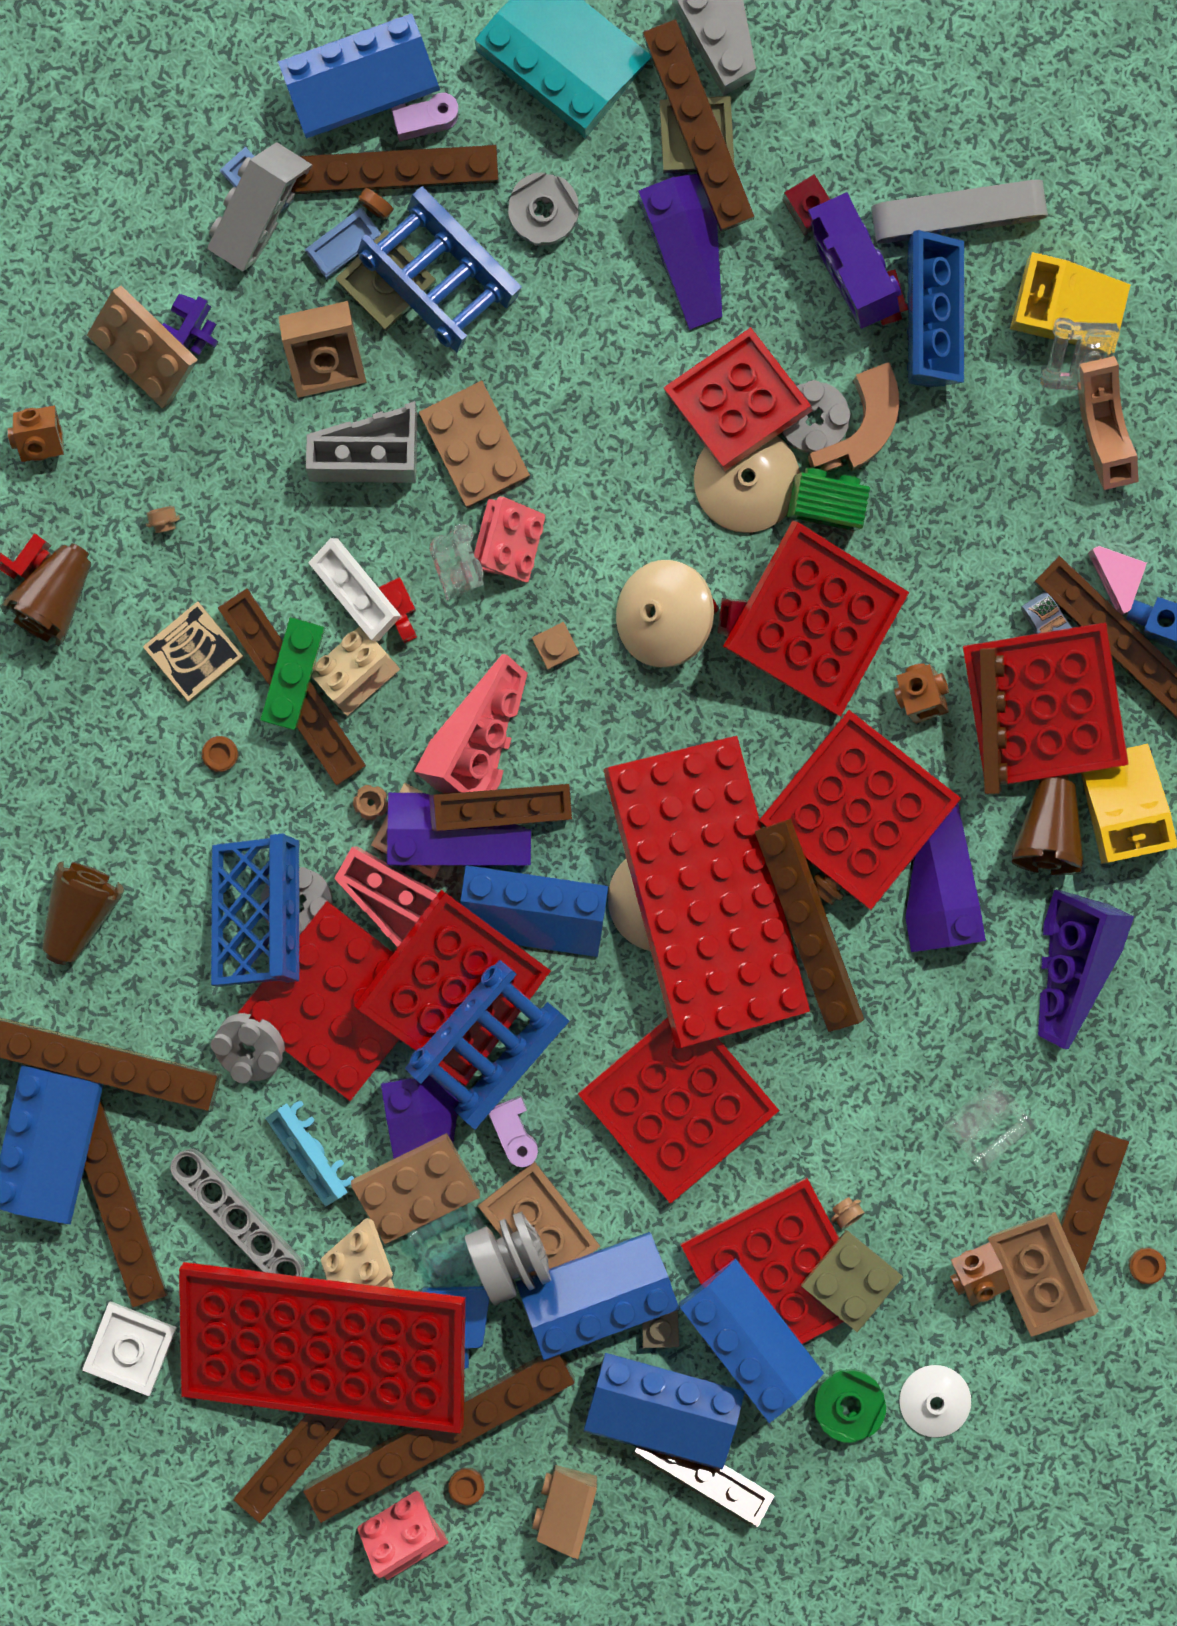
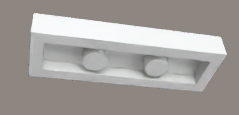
(354, 589)

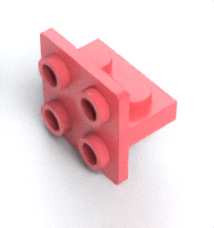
(509, 538)
(401, 1536)

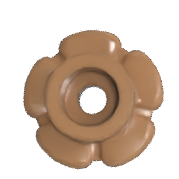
(162, 519)
(361, 805)
(847, 1212)

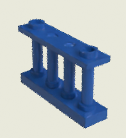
(451, 238)
(509, 1067)

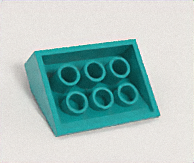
(563, 57)

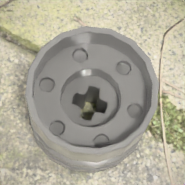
(508, 1258)

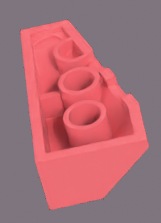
(470, 743)

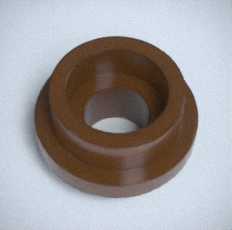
(828, 888)

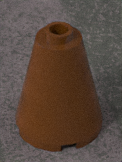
(50, 595)
(1051, 830)
(76, 910)

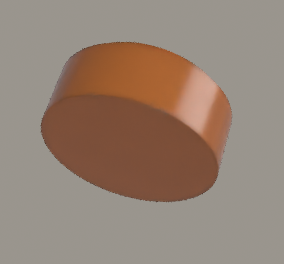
(375, 204)
(220, 753)
(1147, 1265)
(466, 1486)

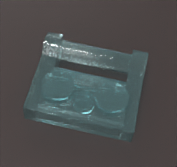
(452, 1256)

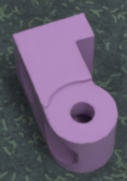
(425, 117)
(517, 1144)

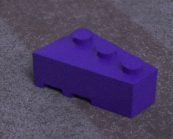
(854, 261)

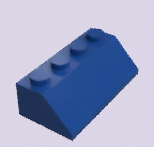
(359, 75)
(935, 310)
(537, 909)
(47, 1143)
(598, 1296)
(751, 1340)
(663, 1411)

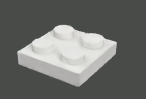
(129, 1348)

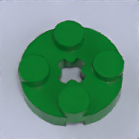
(858, 1424)

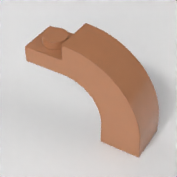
(880, 411)
(1105, 425)

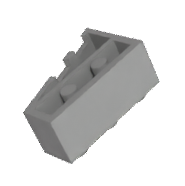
(721, 38)
(366, 450)

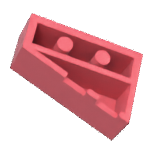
(384, 893)

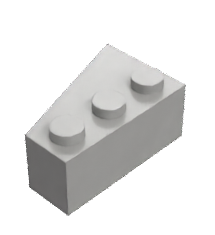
(256, 205)

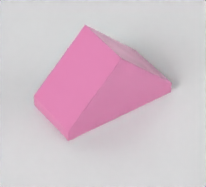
(1119, 576)

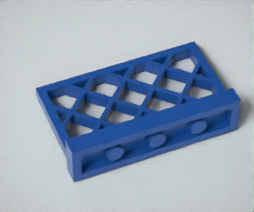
(282, 915)

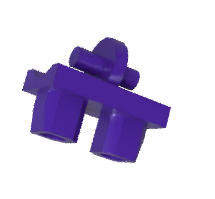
(194, 314)

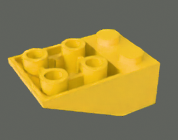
(1063, 289)
(1129, 808)

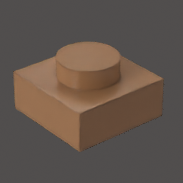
(555, 645)

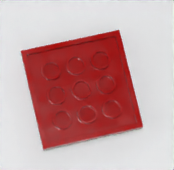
(816, 618)
(1058, 702)
(862, 809)
(437, 971)
(319, 1010)
(677, 1107)
(778, 1248)

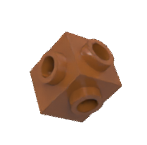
(36, 434)
(922, 692)
(979, 1274)

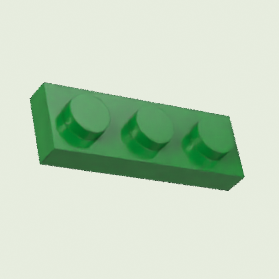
(292, 674)

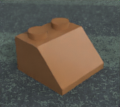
(322, 349)
(566, 1510)

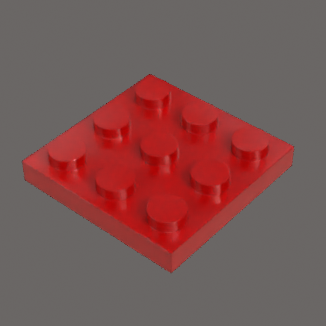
(737, 399)

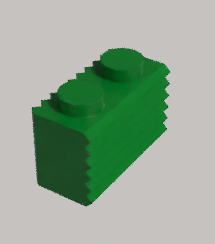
(828, 500)

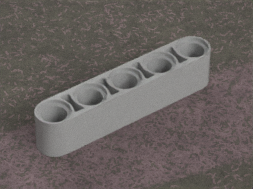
(960, 210)
(231, 1200)

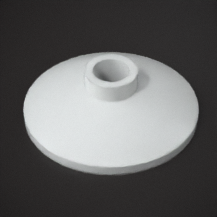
(922, 1388)

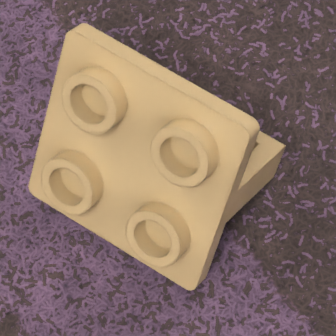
(354, 670)
(359, 1258)

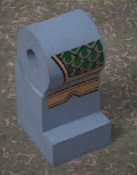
(1044, 614)

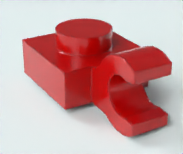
(400, 599)

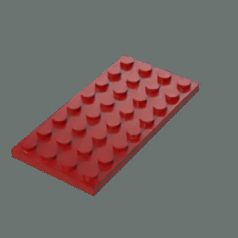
(706, 891)
(322, 1347)

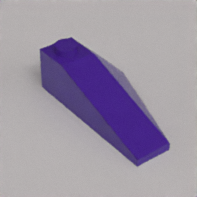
(687, 244)
(414, 843)
(943, 893)
(1082, 953)
(417, 1113)

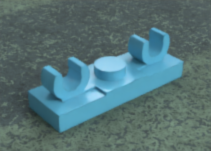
(308, 1153)

